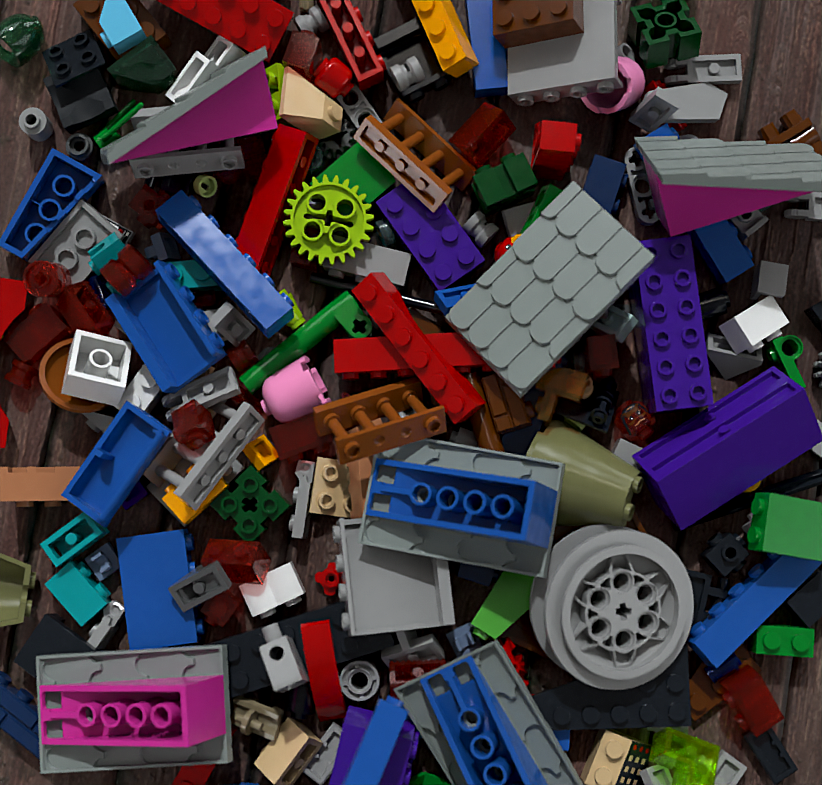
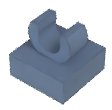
(163, 248)
(103, 561)
(463, 640)

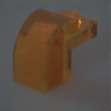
(557, 384)

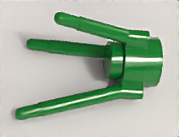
(109, 132)

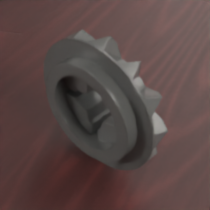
(331, 149)

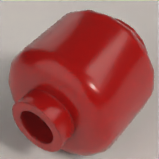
(333, 78)

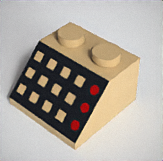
(615, 759)

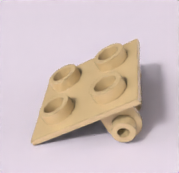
(330, 489)

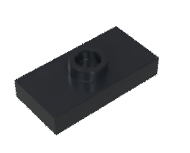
(771, 755)

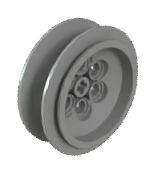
(564, 616)

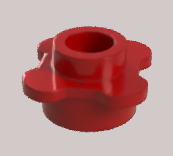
(323, 578)

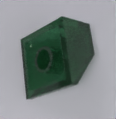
(144, 69)

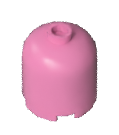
(633, 87)
(293, 391)

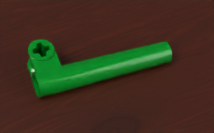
(341, 312)

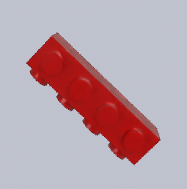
(354, 42)

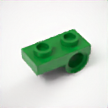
(783, 362)

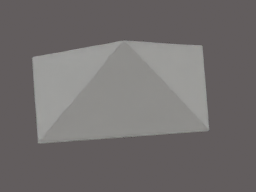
(726, 359)

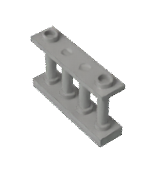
(185, 162)
(215, 460)

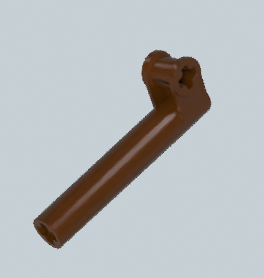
(482, 420)

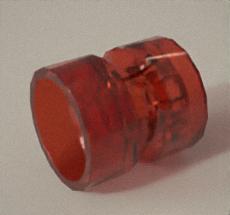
(126, 269)
(46, 279)

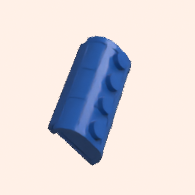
(116, 463)

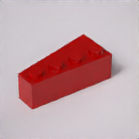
(554, 148)

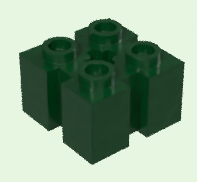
(664, 32)
(503, 184)
(233, 504)

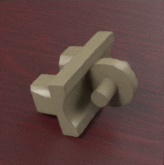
(256, 717)

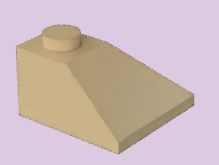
(308, 106)

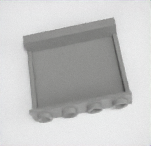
(569, 63)
(389, 587)

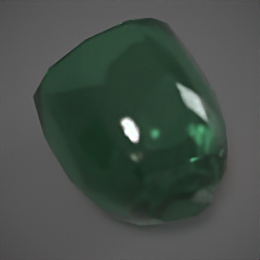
(24, 37)

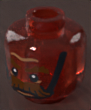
(634, 420)

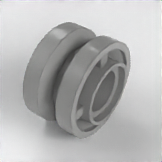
(355, 692)

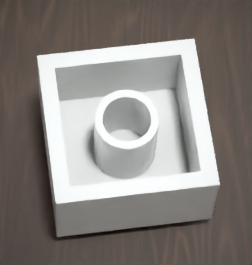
(97, 368)

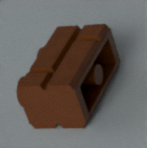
(506, 407)

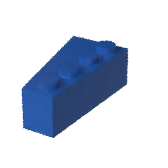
(47, 203)

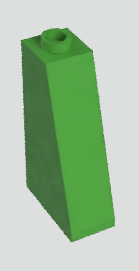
(503, 605)

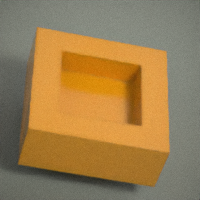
(261, 452)

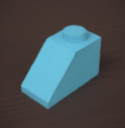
(120, 26)

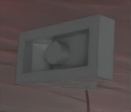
(200, 585)

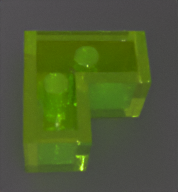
(689, 757)

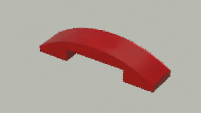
(323, 670)

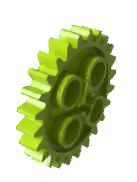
(323, 245)

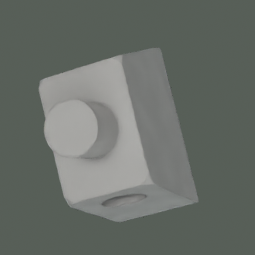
(287, 671)

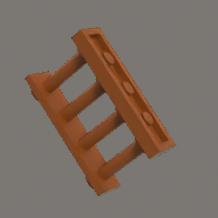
(404, 165)
(372, 405)

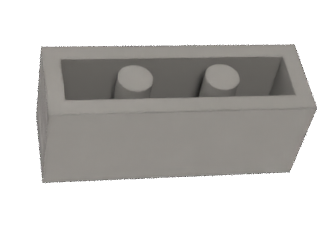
(372, 259)

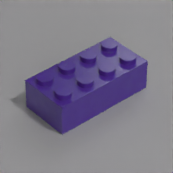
(434, 239)

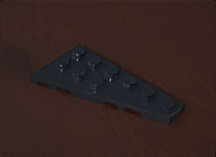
(653, 704)

